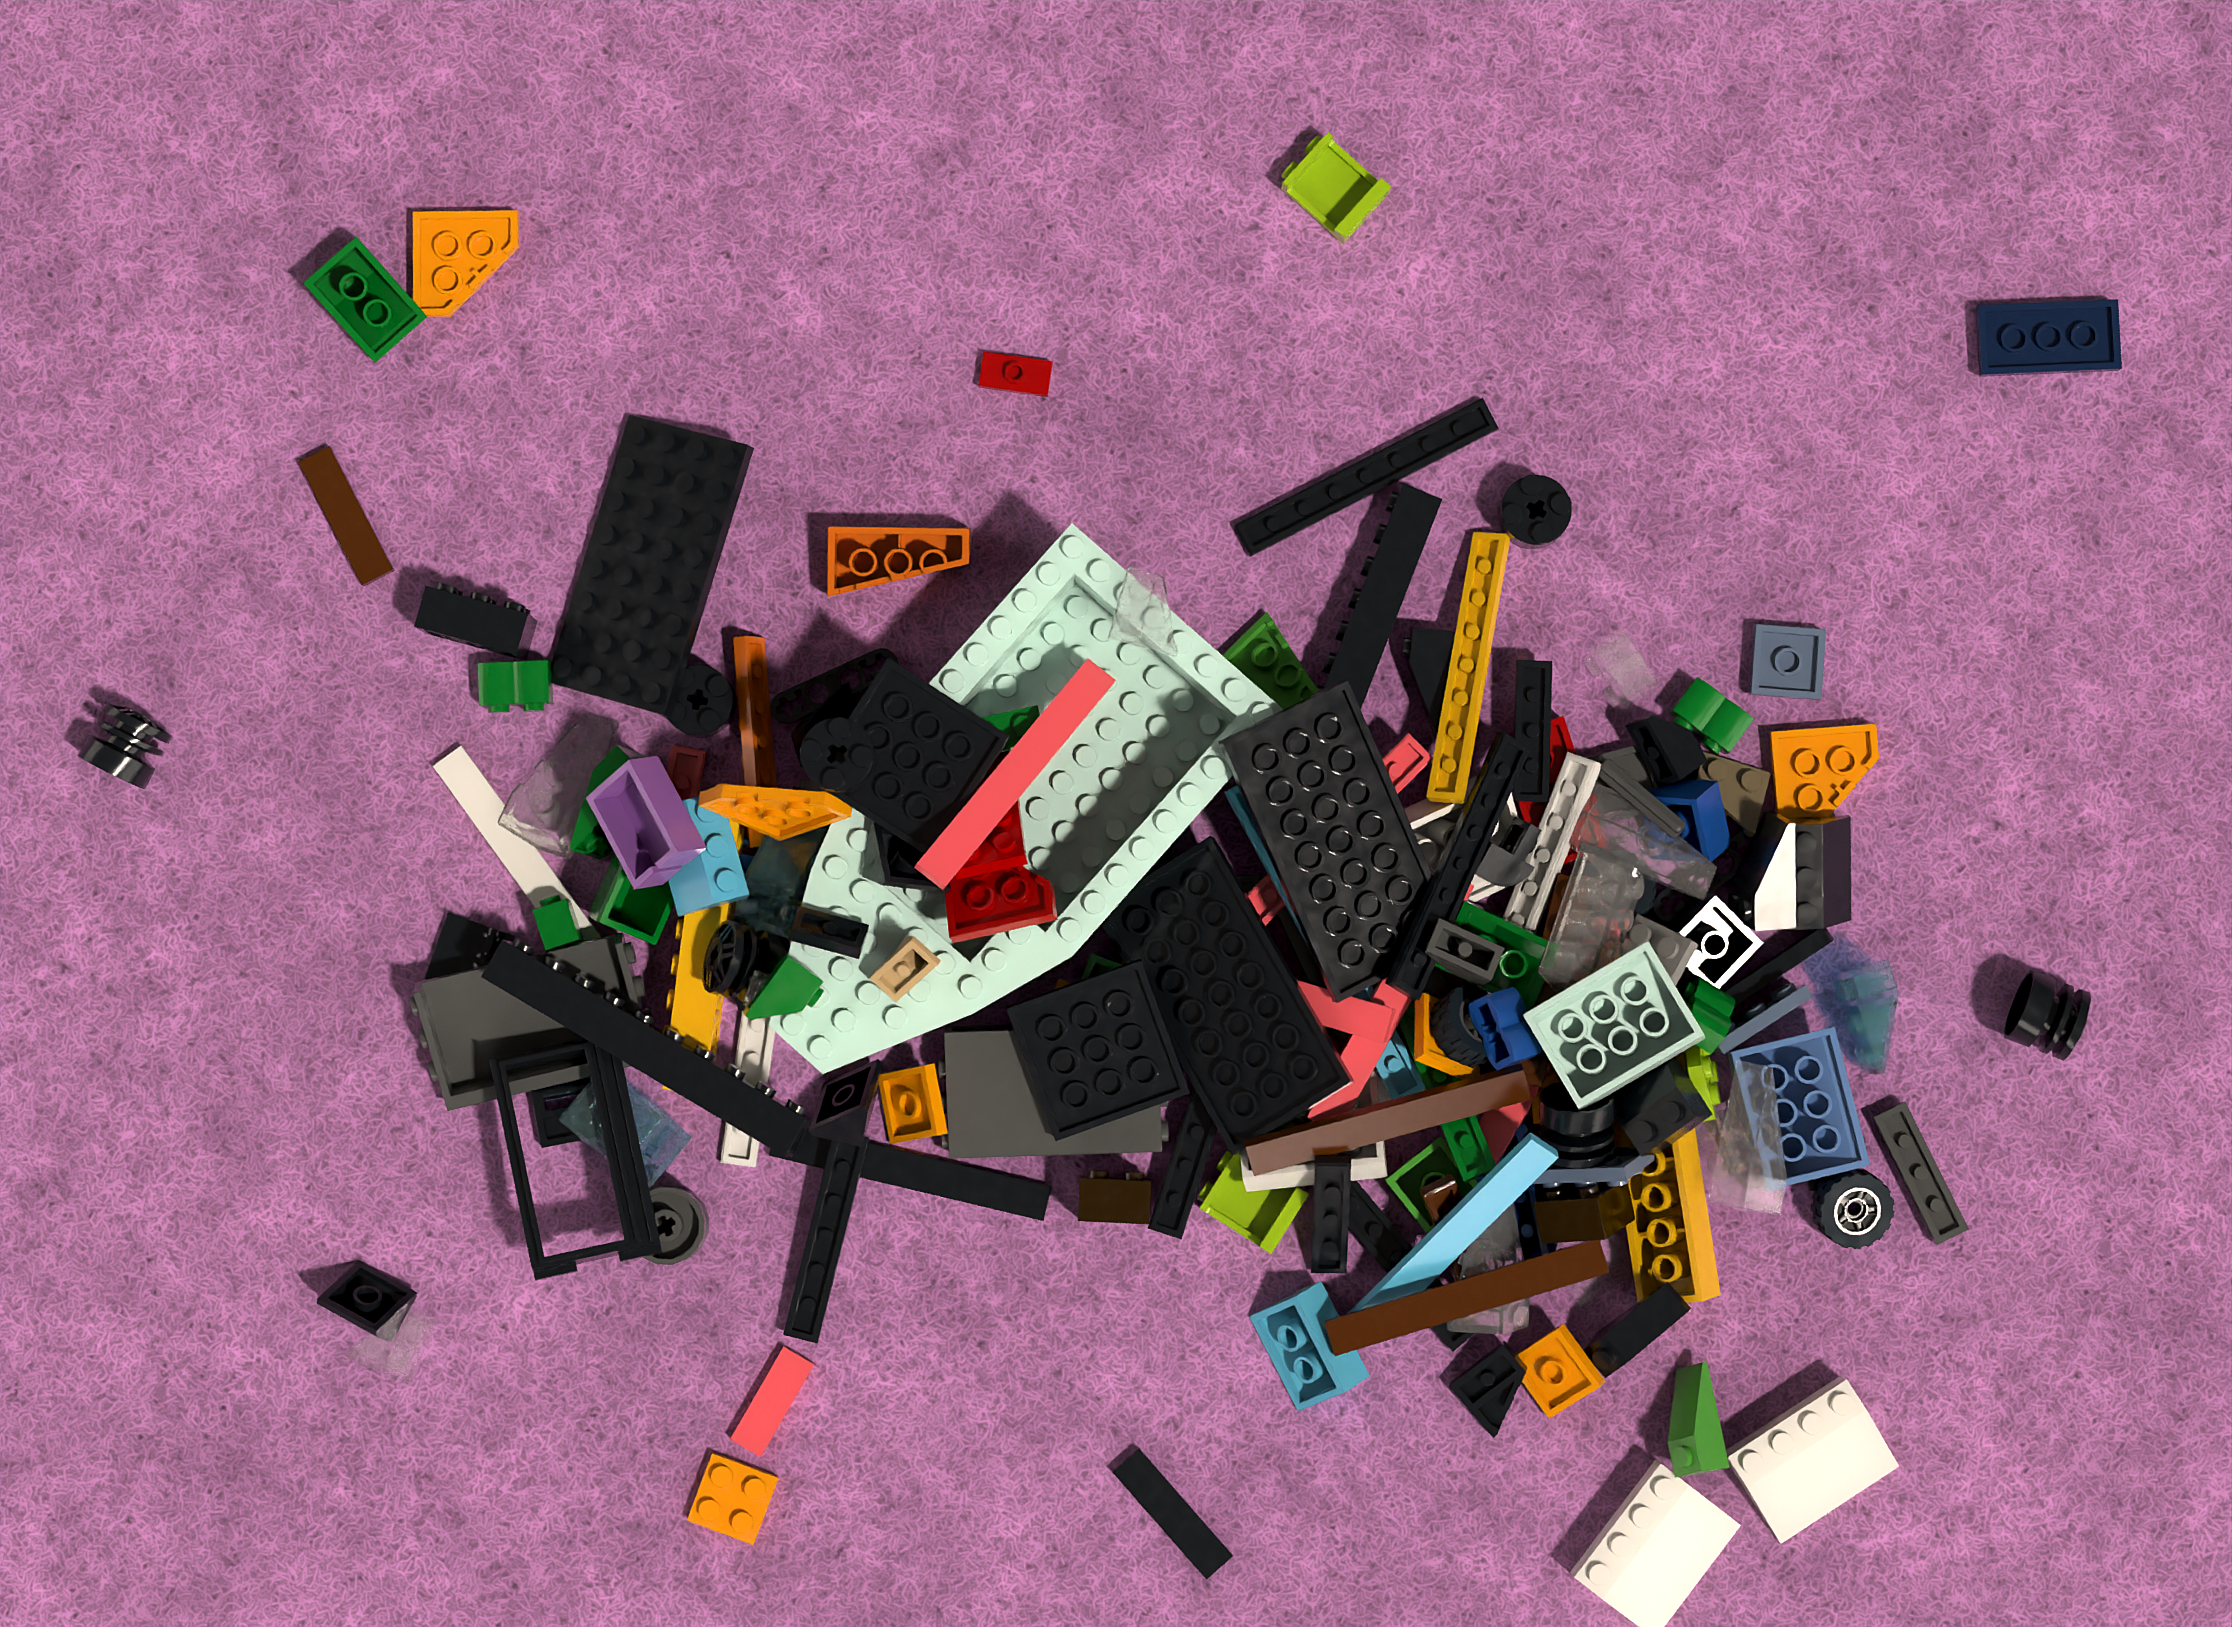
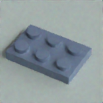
(1762, 1015)
(1616, 1172)

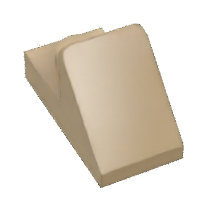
(904, 968)

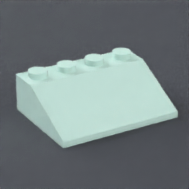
(1614, 1026)

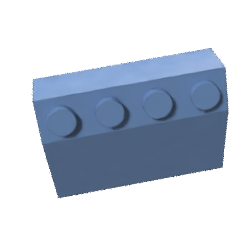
(1813, 1104)

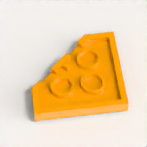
(458, 255)
(1819, 767)
(773, 809)

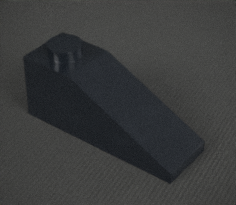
(1429, 664)
(1635, 1329)

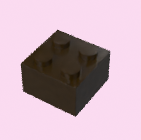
(1114, 1198)
(1583, 1212)

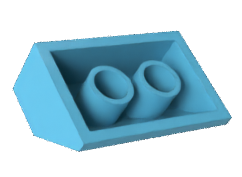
(714, 874)
(1302, 1350)

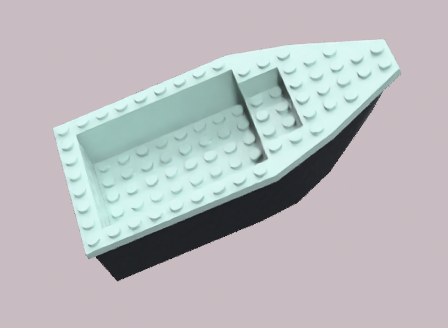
(1088, 819)

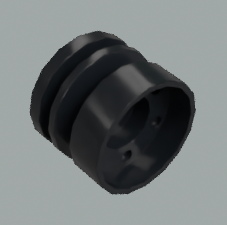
(125, 745)
(735, 955)
(2054, 1018)
(1579, 1136)

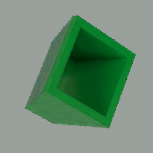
(631, 911)

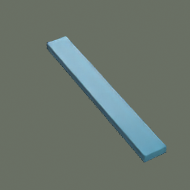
(1464, 1222)

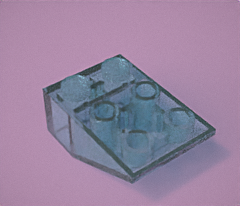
(778, 881)
(1871, 1007)
(657, 1133)

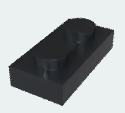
(828, 932)

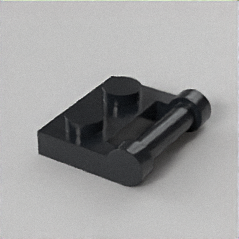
(550, 1129)

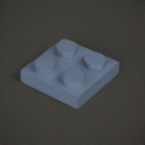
(1787, 662)

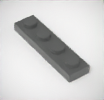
(1920, 1173)

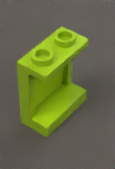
(1333, 187)
(1256, 1215)

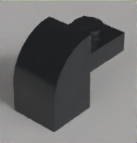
(1506, 863)

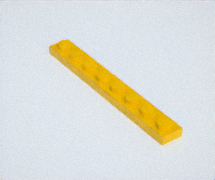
(1468, 668)

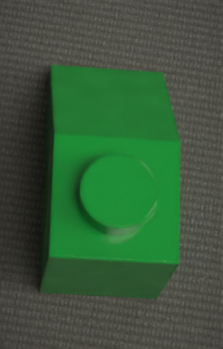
(785, 991)

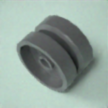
(690, 1227)

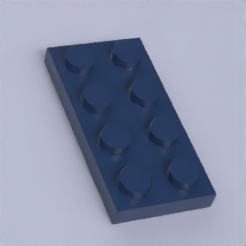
(2048, 338)

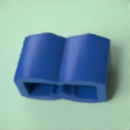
(1503, 1028)

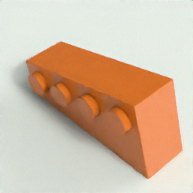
(888, 554)

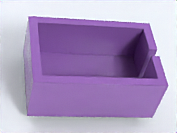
(646, 822)

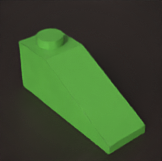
(1695, 1426)

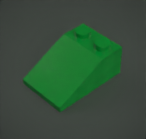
(365, 299)
(1521, 952)

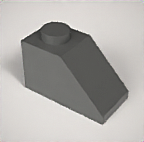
(1463, 953)

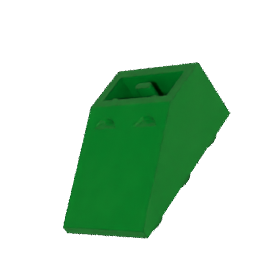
(588, 835)

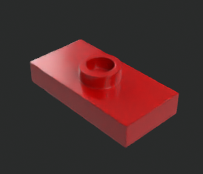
(1015, 374)

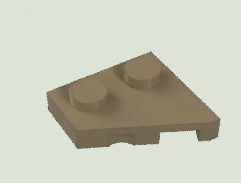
(1740, 789)

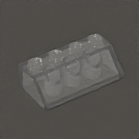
(1591, 917)

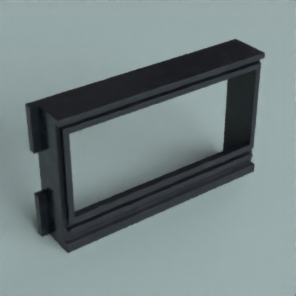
(622, 1151)

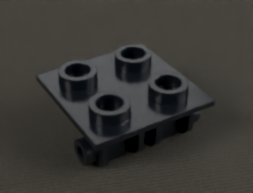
(464, 946)

